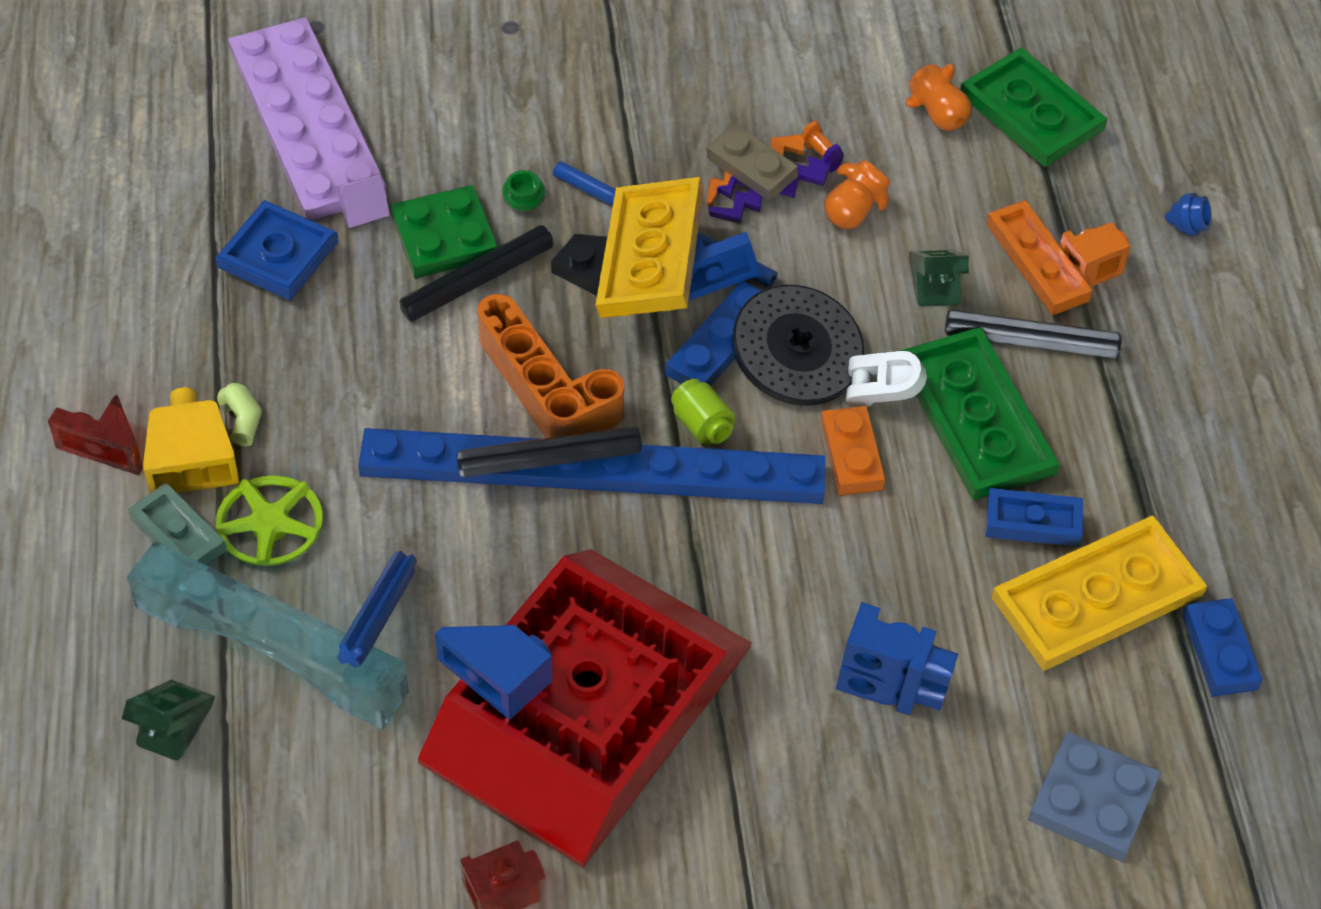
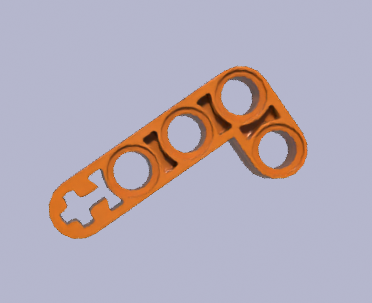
(539, 381)

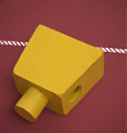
(188, 445)

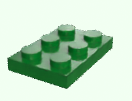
(1033, 106)

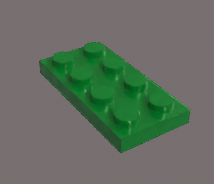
(981, 415)

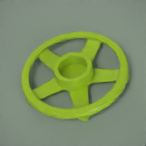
(269, 520)

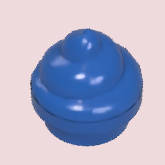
(1190, 214)

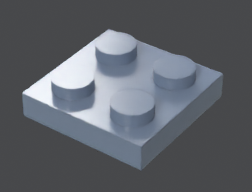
(1094, 796)

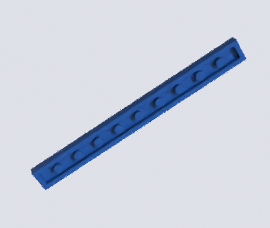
(651, 471)

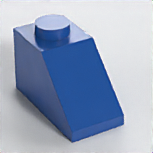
(497, 663)

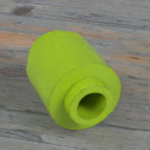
(703, 412)

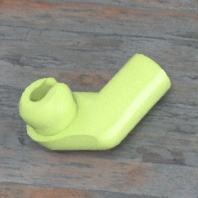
(247, 412)

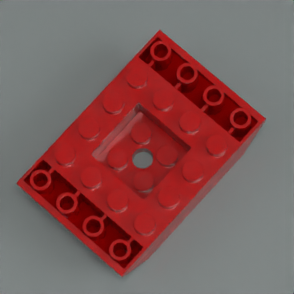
(575, 751)

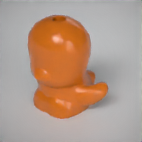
(944, 102)
(854, 197)

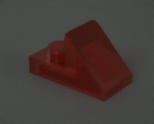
(103, 441)

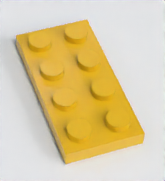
(650, 248)
(1098, 592)

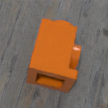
(1097, 252)

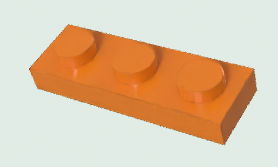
(1039, 257)

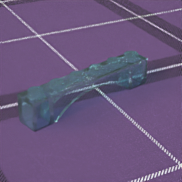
(201, 598)

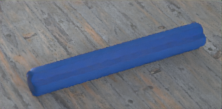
(376, 609)

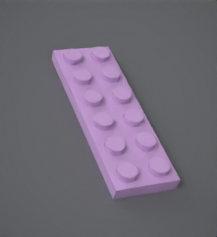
(303, 113)

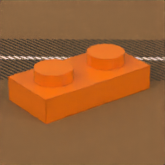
(852, 450)

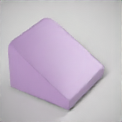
(363, 200)

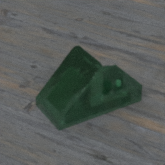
(938, 276)
(168, 717)

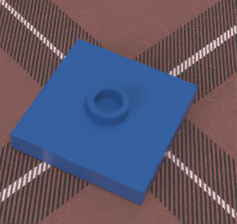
(277, 250)

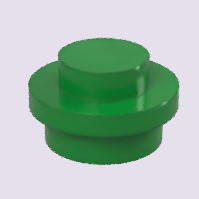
(523, 190)

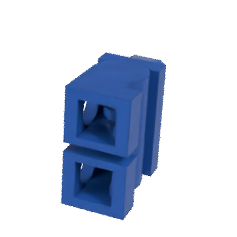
(894, 663)

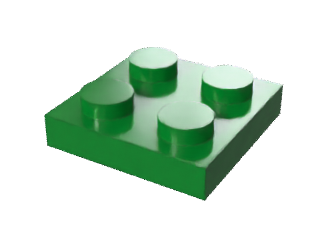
(442, 230)

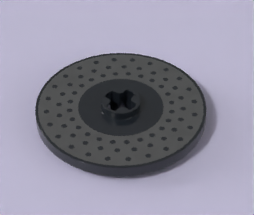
(787, 372)

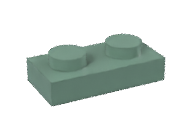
(174, 523)

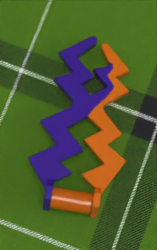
(815, 172)

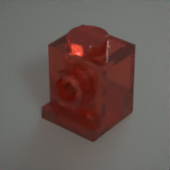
(491, 890)

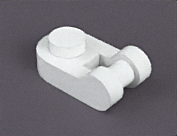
(898, 378)

